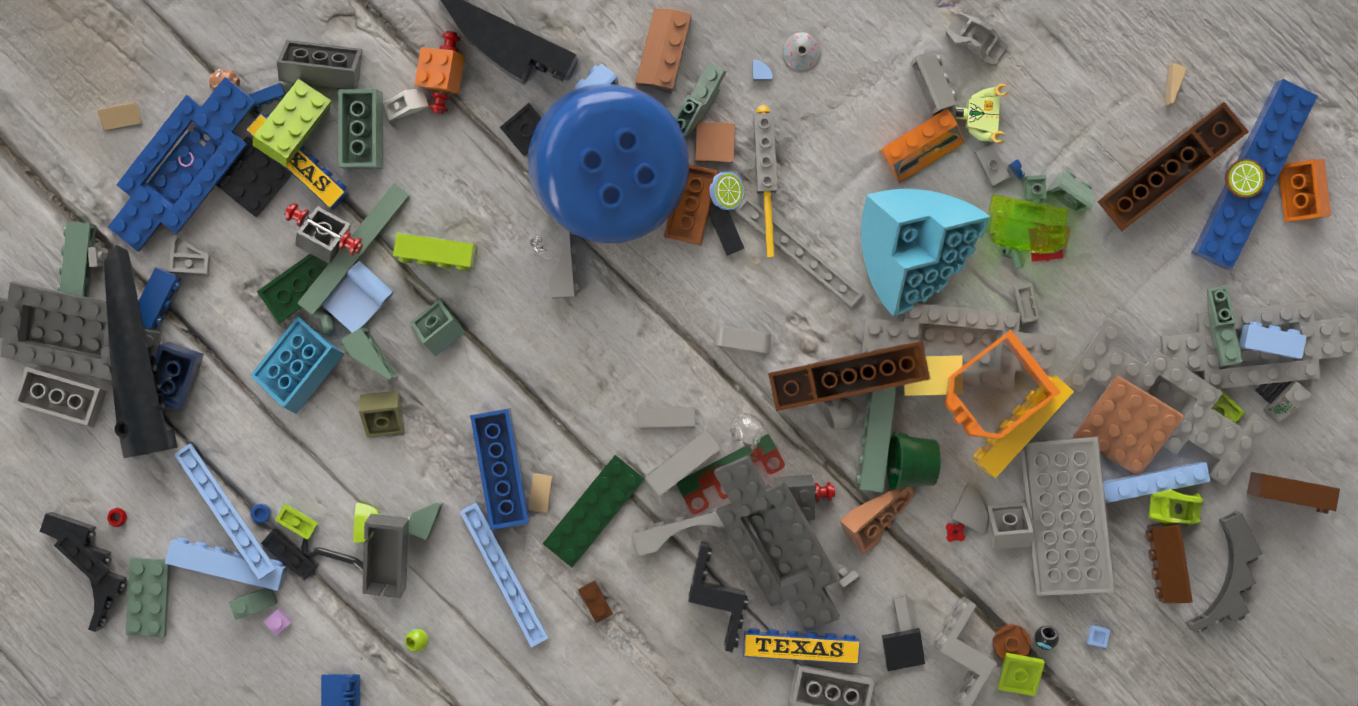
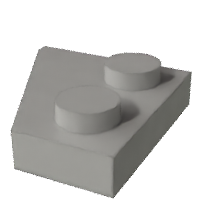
(187, 259)

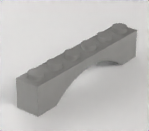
(562, 280)
(650, 539)

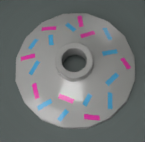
(797, 60)

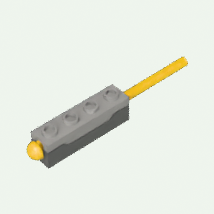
(765, 167)

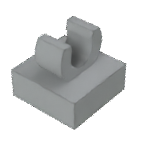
(848, 578)

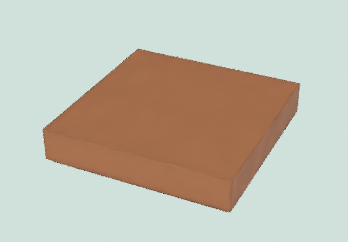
(715, 142)

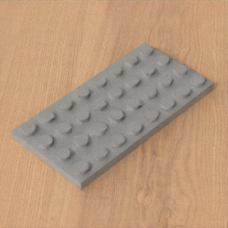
(1068, 517)

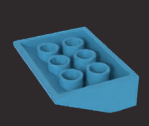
(297, 365)

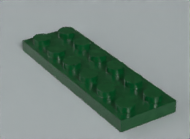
(593, 511)

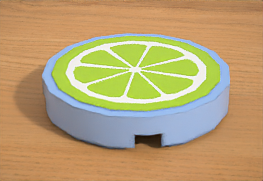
(727, 190)

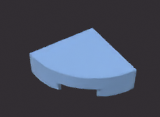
(761, 71)

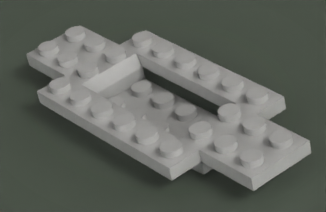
(1323, 340)
(993, 369)

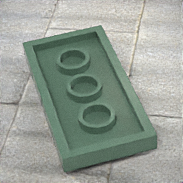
(147, 597)

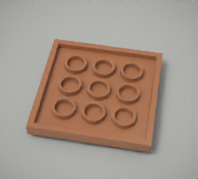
(1129, 425)

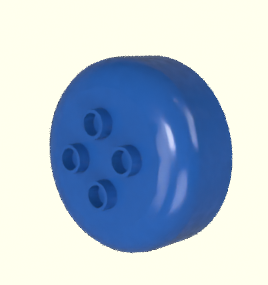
(608, 163)

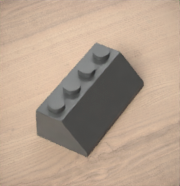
(319, 64)

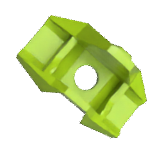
(1163, 508)

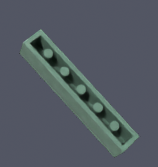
(876, 440)

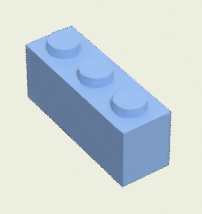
(1272, 340)

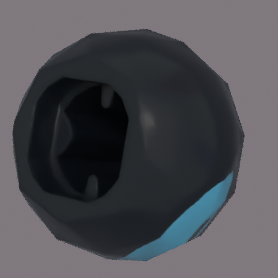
(1046, 637)

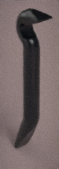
(330, 554)

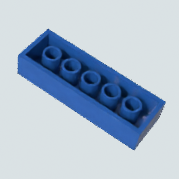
(500, 468)

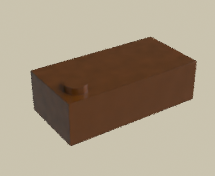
(1294, 491)

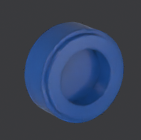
(261, 513)

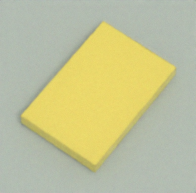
(940, 370)

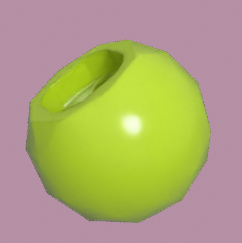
(416, 640)

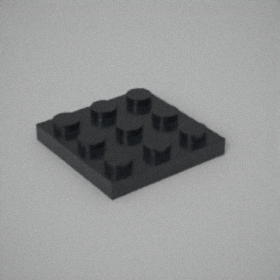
(254, 179)

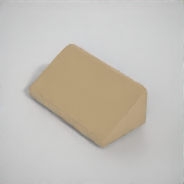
(120, 116)

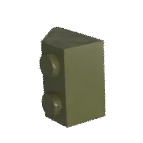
(381, 413)

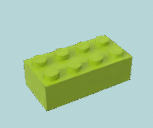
(291, 122)
(434, 250)

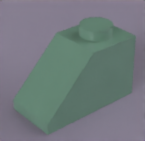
(423, 520)
(252, 603)

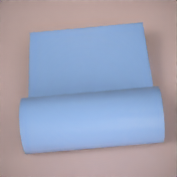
(357, 297)

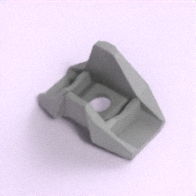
(961, 33)

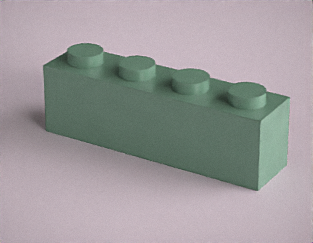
(75, 267)

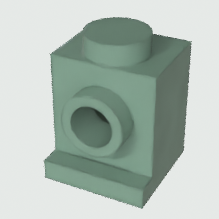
(1029, 193)

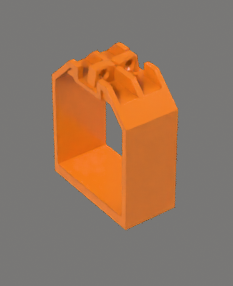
(962, 414)

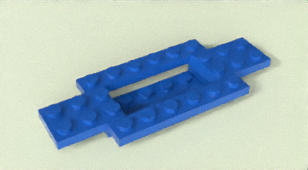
(178, 190)

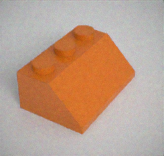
(1304, 190)

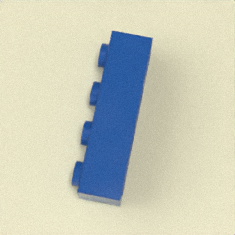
(268, 95)

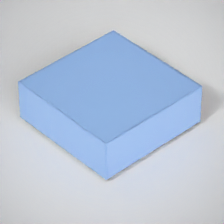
(1098, 636)

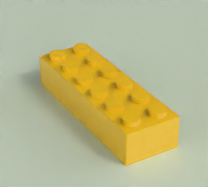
(1000, 452)

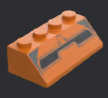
(922, 145)

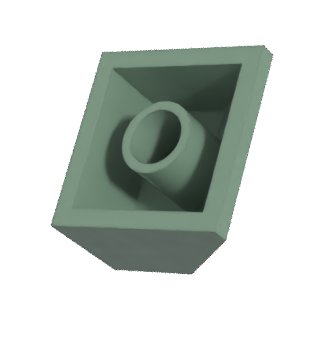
(437, 327)

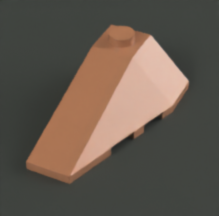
(869, 520)

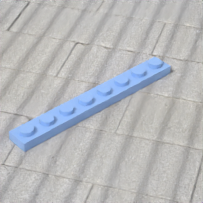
(225, 511)
(504, 574)

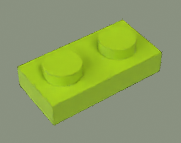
(296, 521)

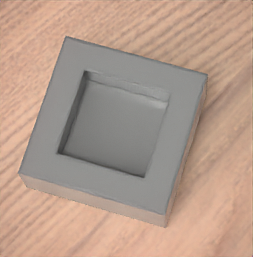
(96, 257)

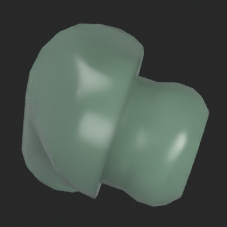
(1014, 255)
(325, 320)

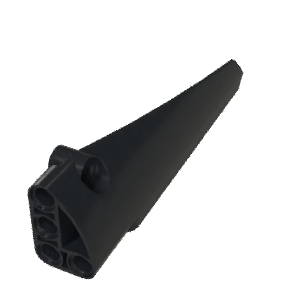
(133, 370)

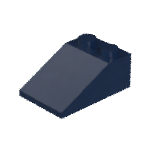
(177, 372)

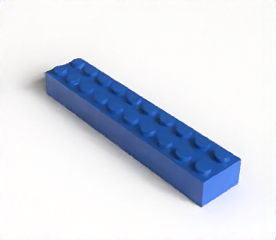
(1269, 147)

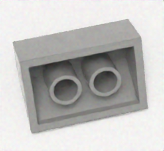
(933, 82)

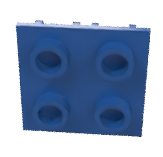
(340, 689)

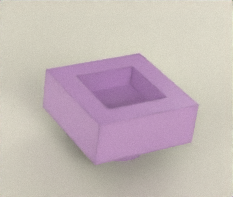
(277, 622)

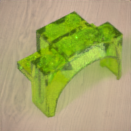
(1020, 226)

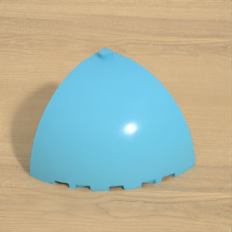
(916, 243)

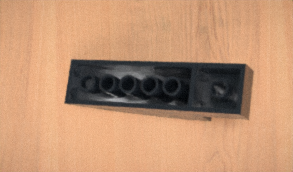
(510, 46)

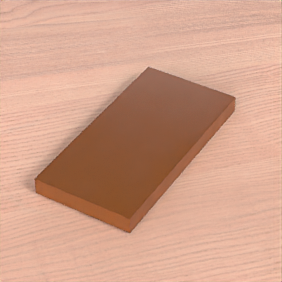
(692, 213)

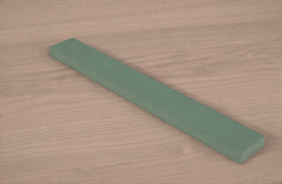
(343, 261)

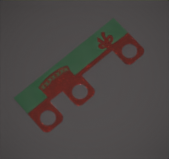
(694, 484)

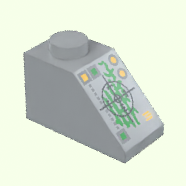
(1287, 401)

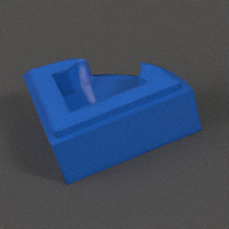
(1016, 167)

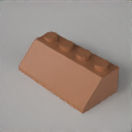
(663, 49)

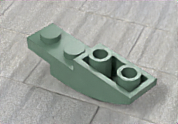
(701, 99)
(1222, 326)

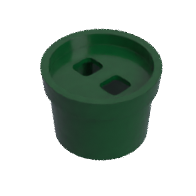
(912, 461)

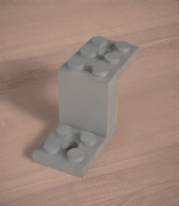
(964, 653)

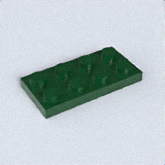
(289, 287)

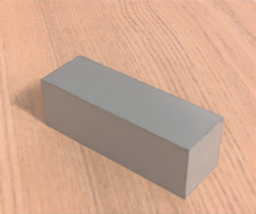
(902, 613)

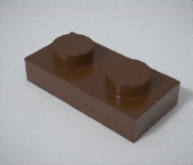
(595, 601)

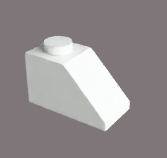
(405, 103)

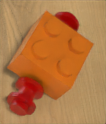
(441, 71)

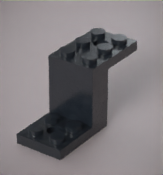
(718, 597)

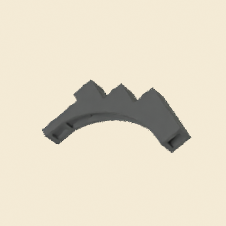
(1241, 549)

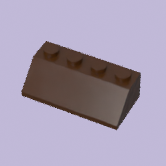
(1169, 563)

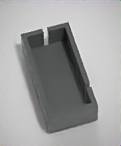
(385, 555)

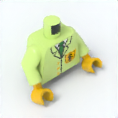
(982, 114)

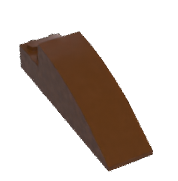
(1172, 165)
(849, 375)

